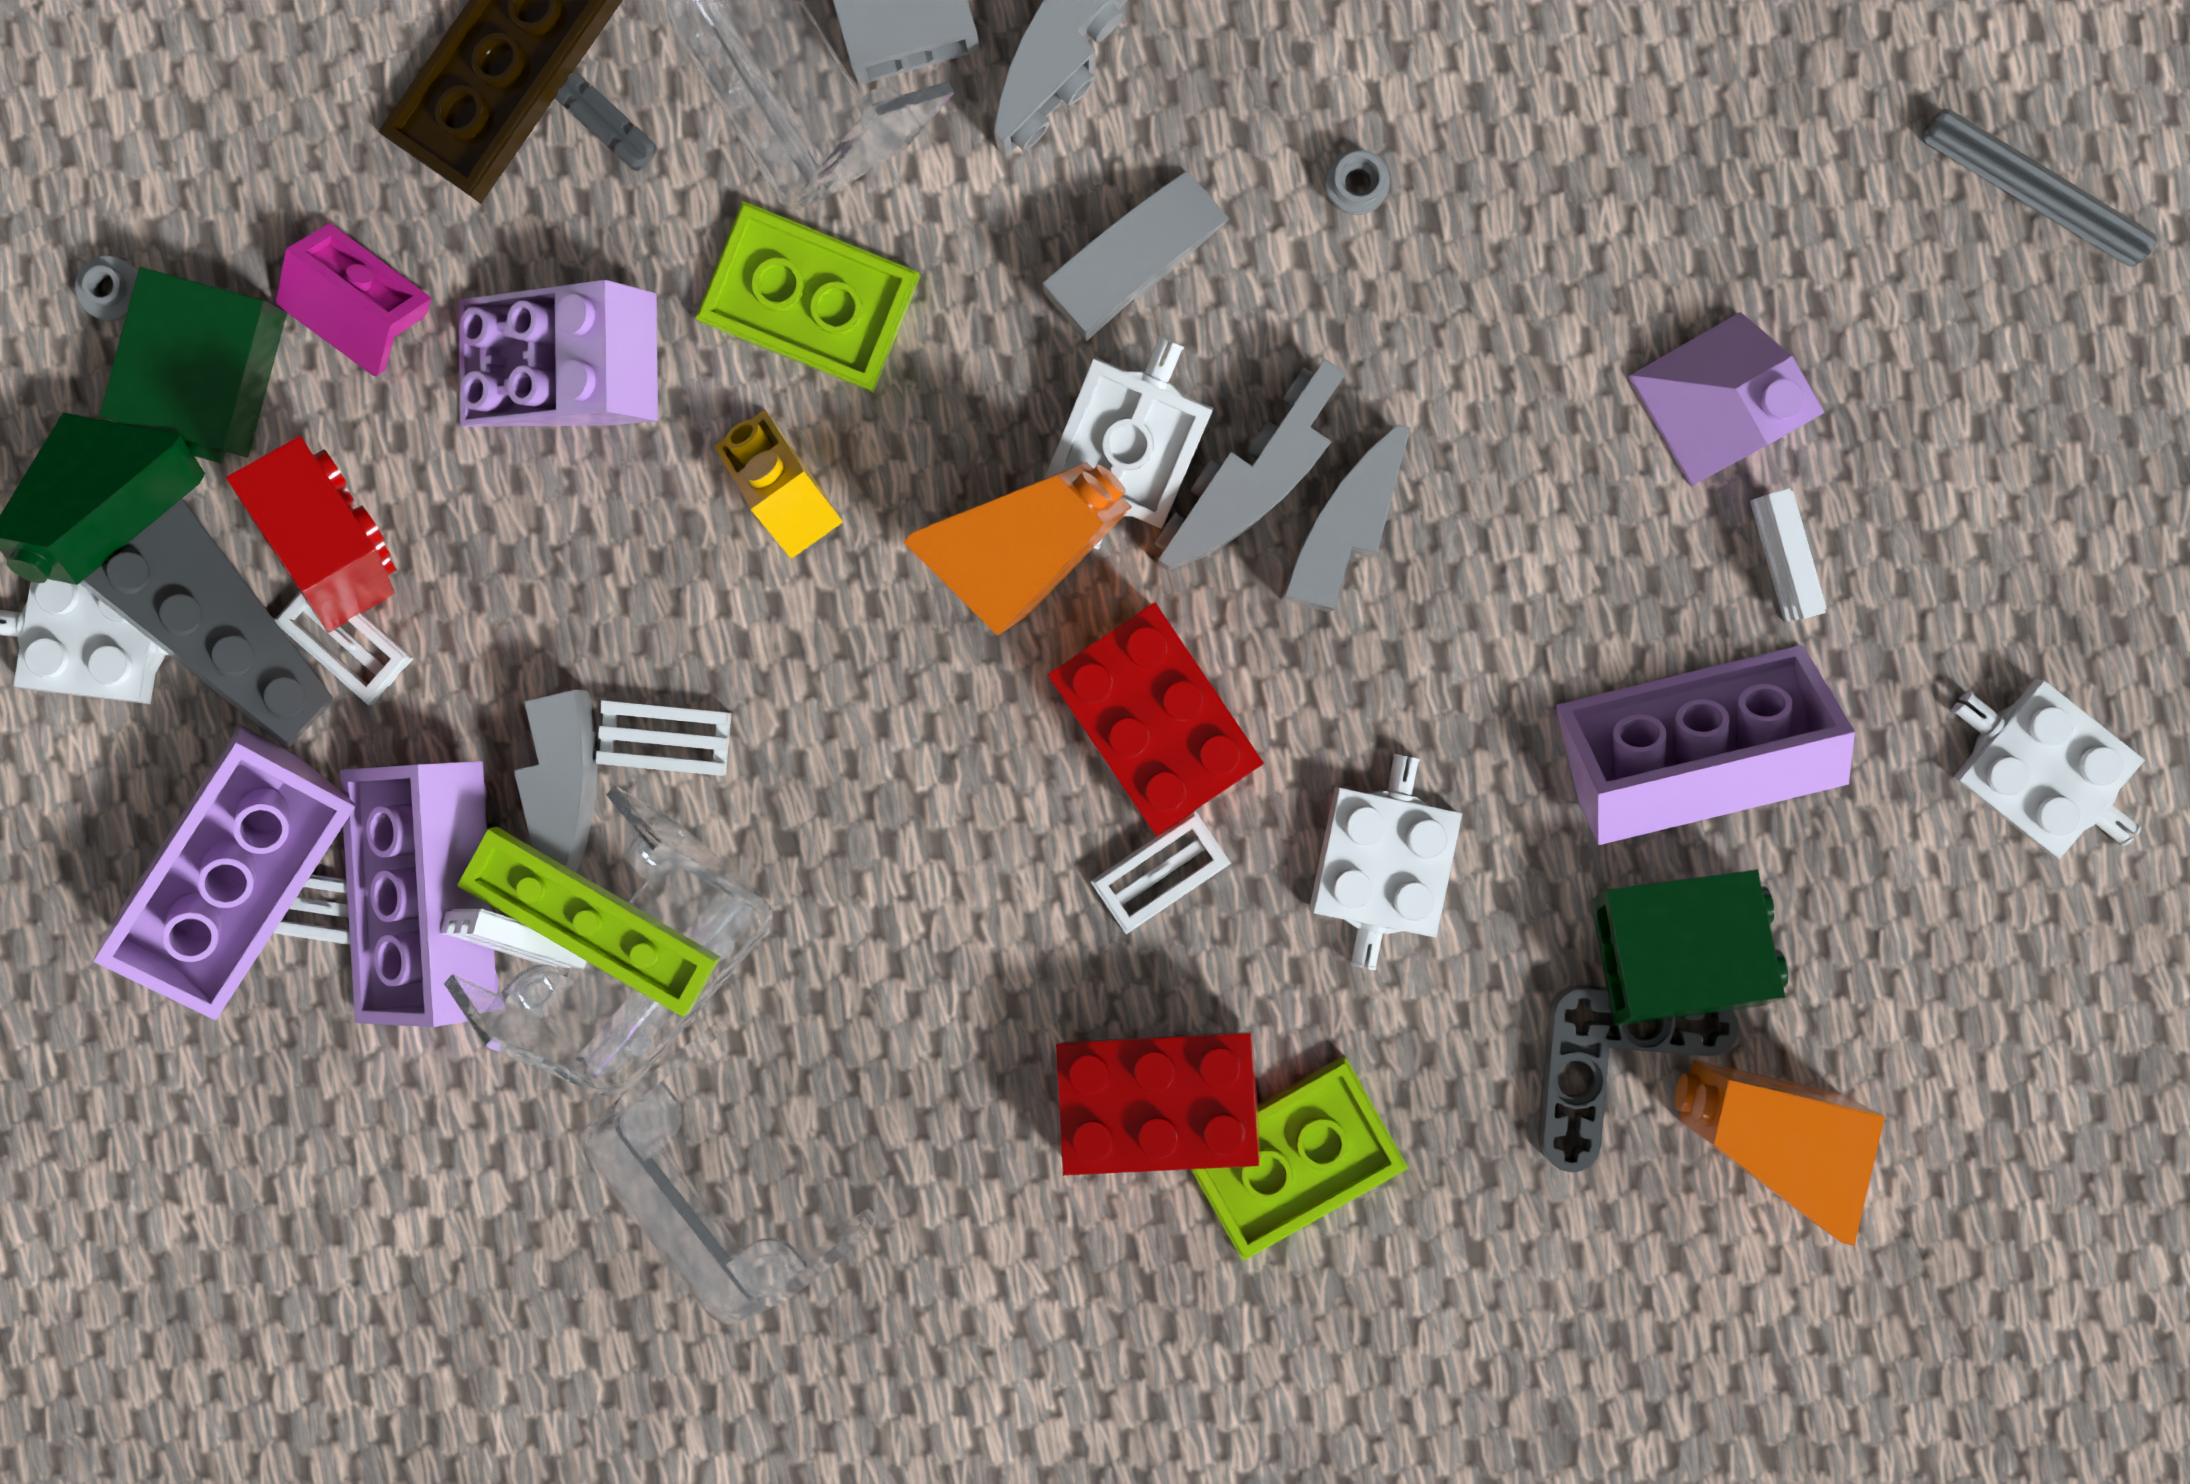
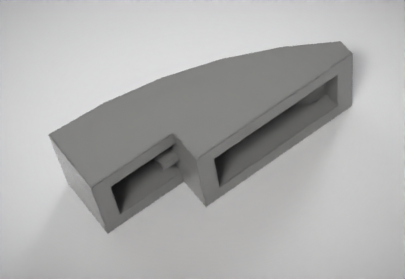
(1133, 254)
(1346, 524)
(562, 788)

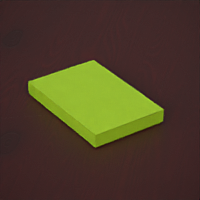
(808, 296)
(1316, 1155)

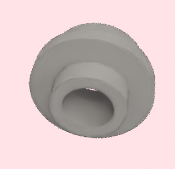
(1360, 162)
(116, 304)

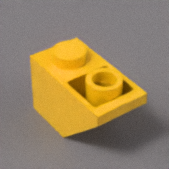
(777, 484)

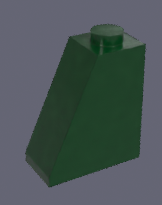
(91, 496)

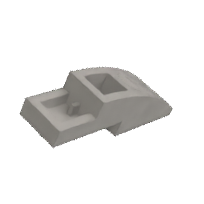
(1051, 67)
(1241, 494)

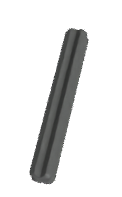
(2039, 187)

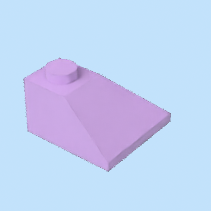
(1725, 396)

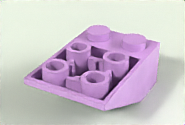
(559, 357)

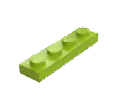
(588, 921)

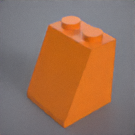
(1021, 544)
(1790, 1137)

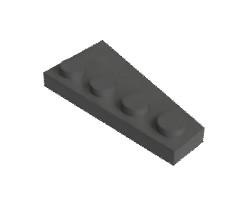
(206, 617)

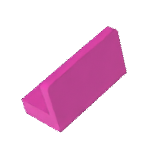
(348, 296)

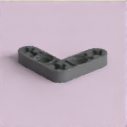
(1592, 1047)

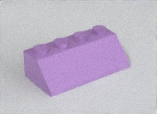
(1705, 744)
(403, 868)
(225, 875)

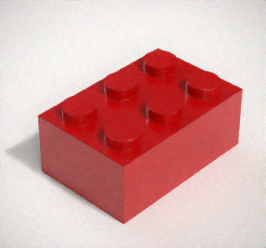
(316, 531)
(1155, 719)
(1158, 1103)

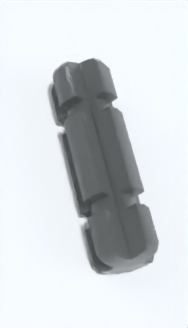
(606, 122)

